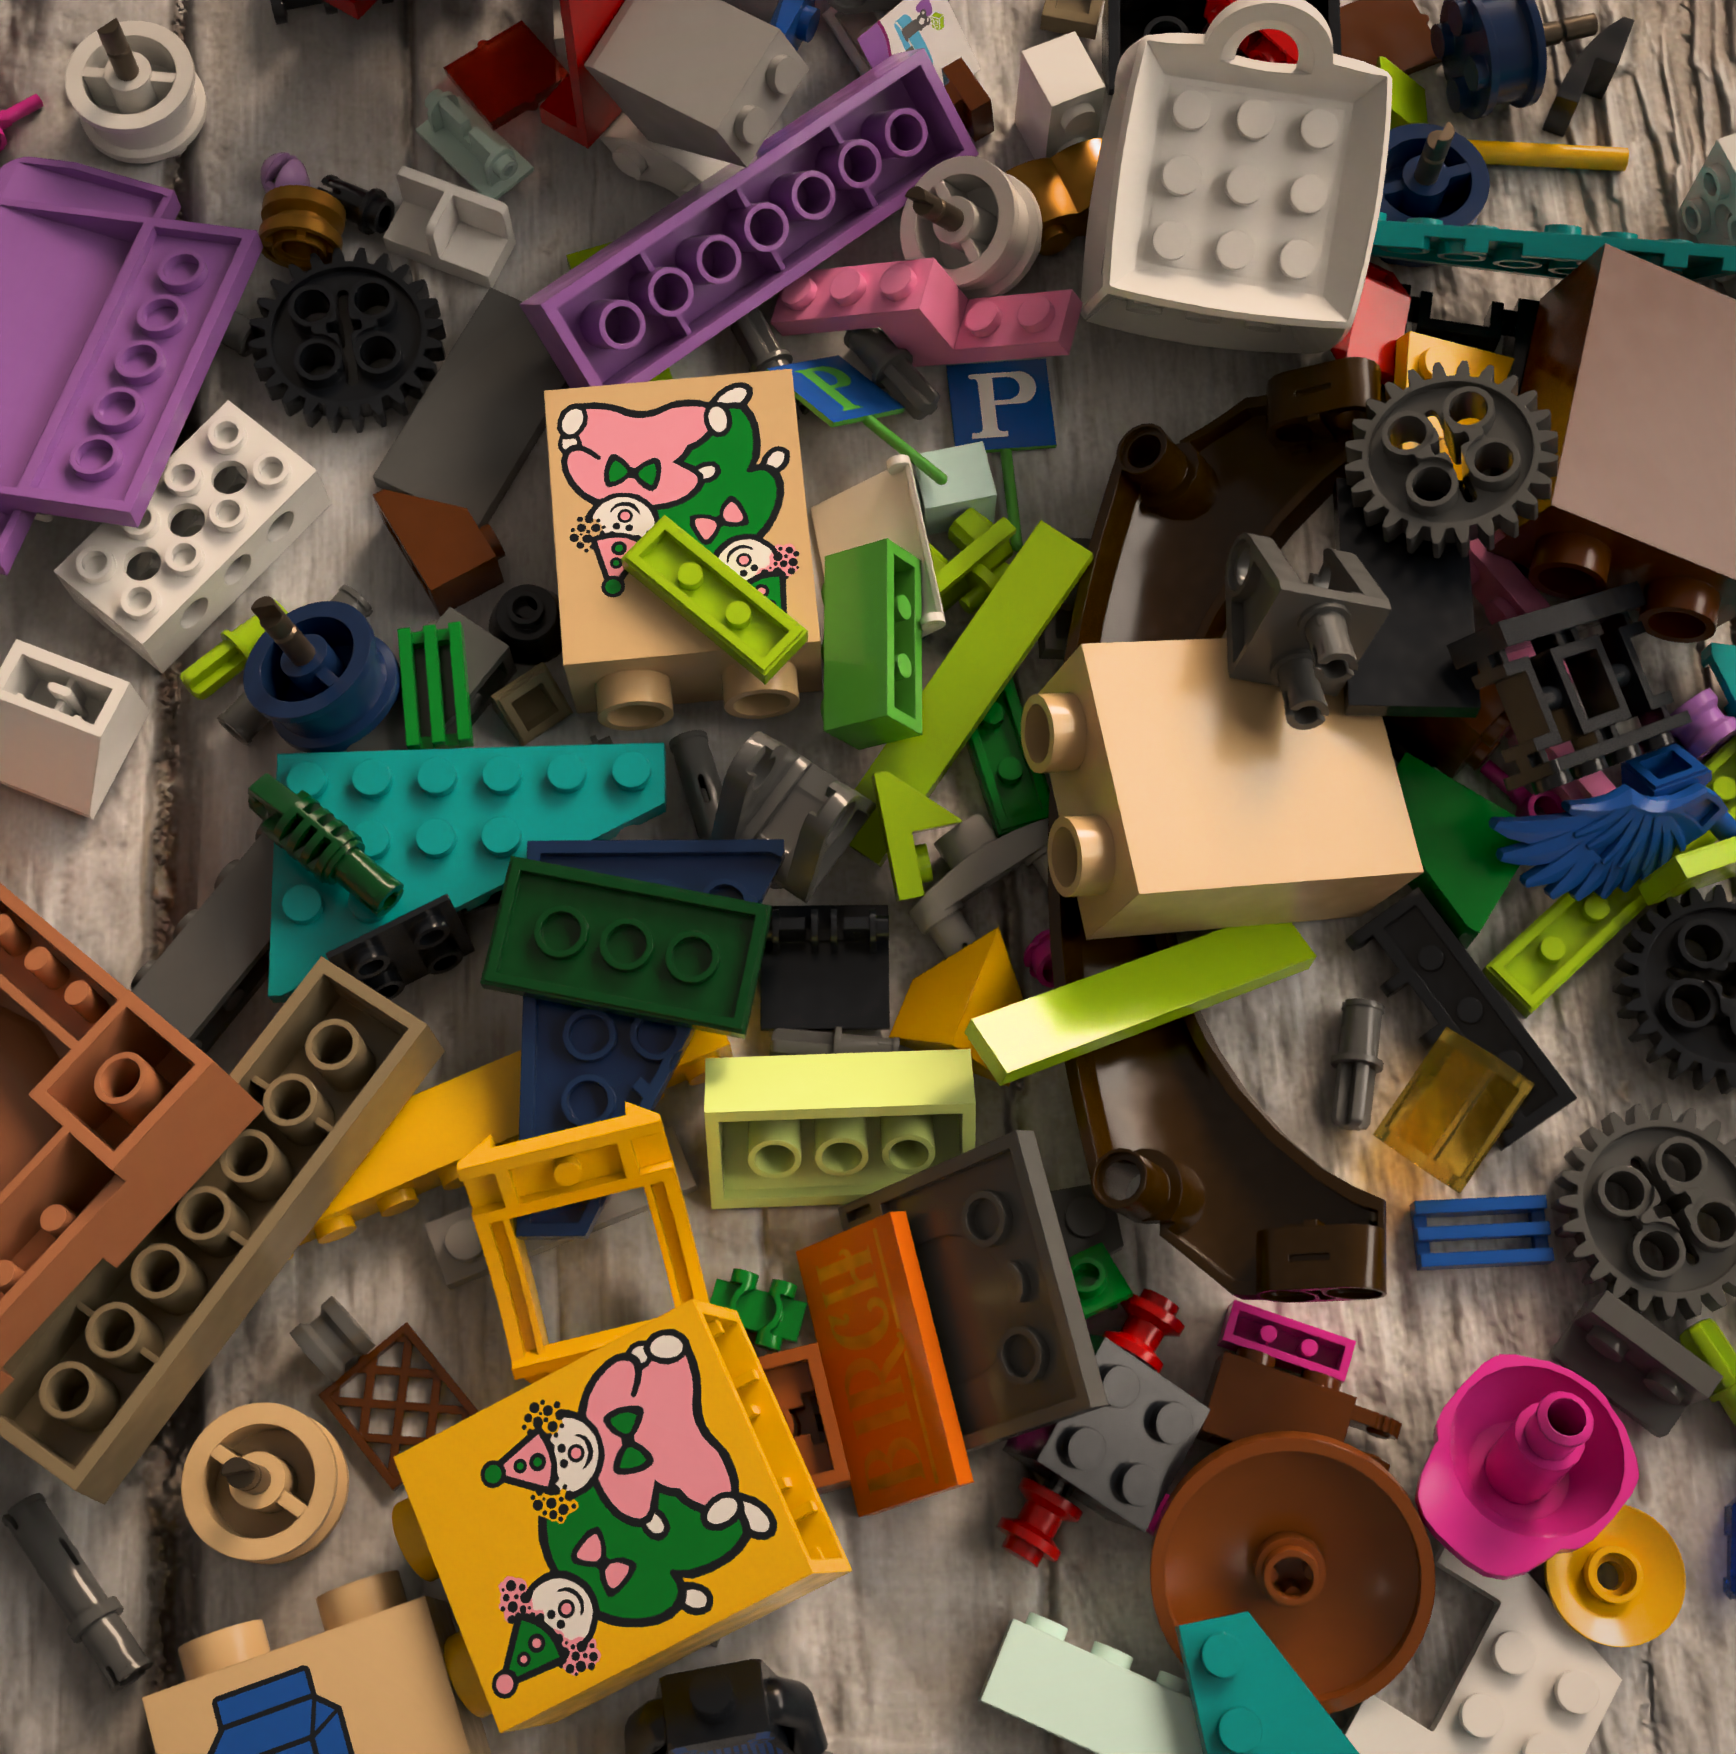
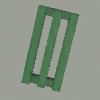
(430, 640)

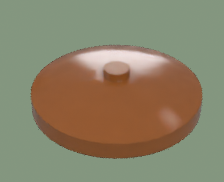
(1307, 1545)

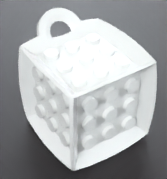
(1237, 187)

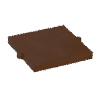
(1387, 30)

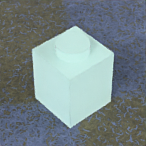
(967, 486)

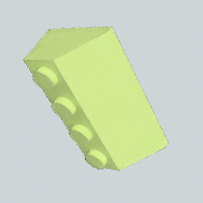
(832, 1123)

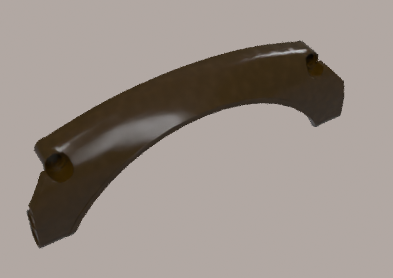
(1166, 1099)

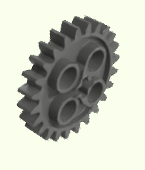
(1507, 437)
(1613, 1236)

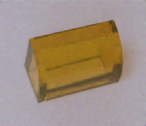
(1453, 1109)

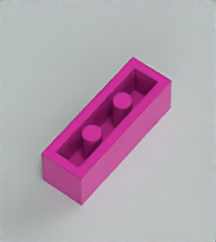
(1287, 1340)

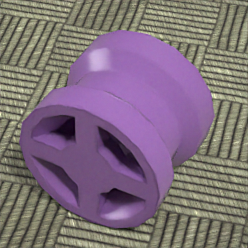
(1708, 728)

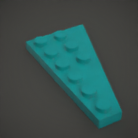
(1539, 254)

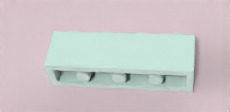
(1088, 1694)

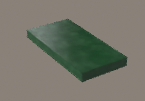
(627, 947)

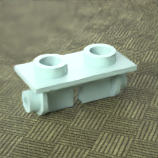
(471, 145)

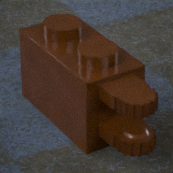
(1256, 1398)

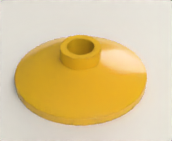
(1647, 1588)

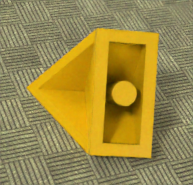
(954, 993)

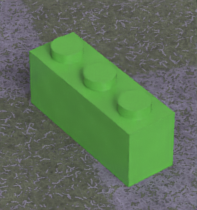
(872, 645)

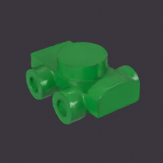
(769, 1314)

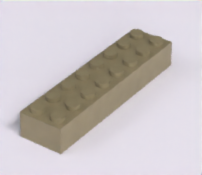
(142, 1334)

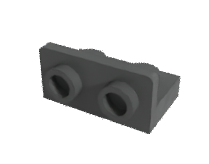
(1634, 1363)

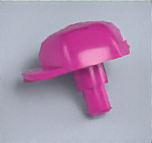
(1524, 1467)

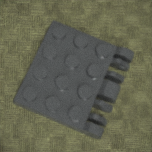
(997, 1288)

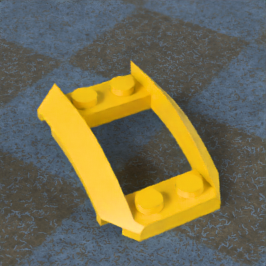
(562, 1171)

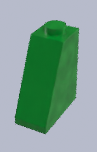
(1455, 847)

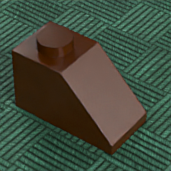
(442, 547)

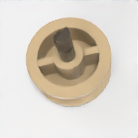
(264, 1484)

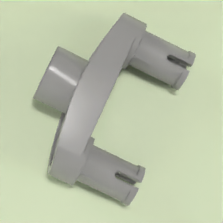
(975, 863)

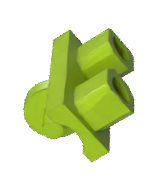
(978, 565)

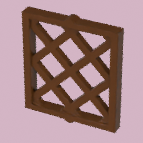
(368, 1365)

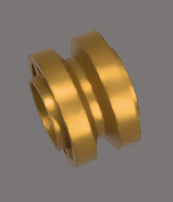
(300, 223)

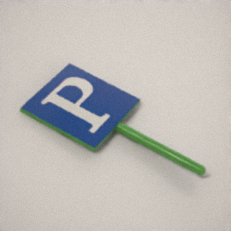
(1007, 410)

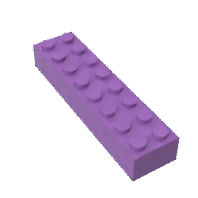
(750, 228)

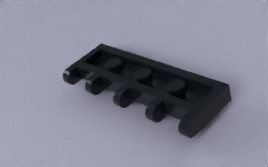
(1464, 1001)

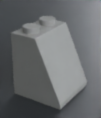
(697, 75)

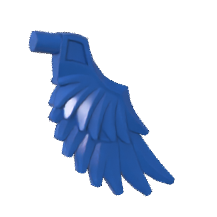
(1609, 838)

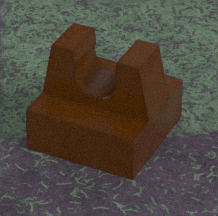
(968, 99)

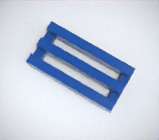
(1536, 1228)

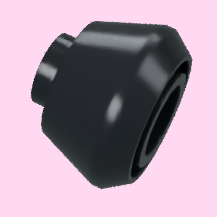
(528, 623)

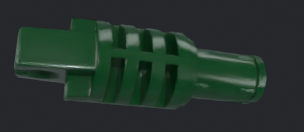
(322, 844)

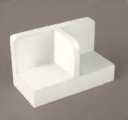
(450, 228)

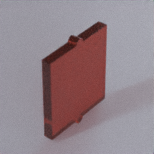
(507, 75)

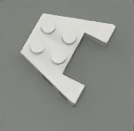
(1520, 1690)

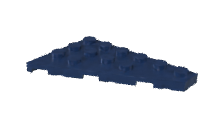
(589, 1061)

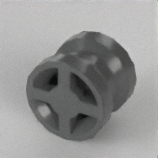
(332, 1339)

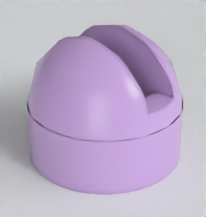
(287, 167)

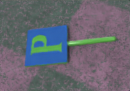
(845, 397)

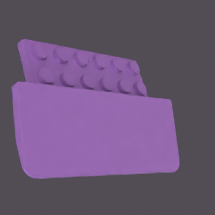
(101, 338)

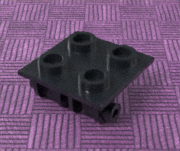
(406, 948)
(826, 968)

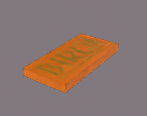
(884, 1365)

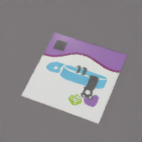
(917, 26)

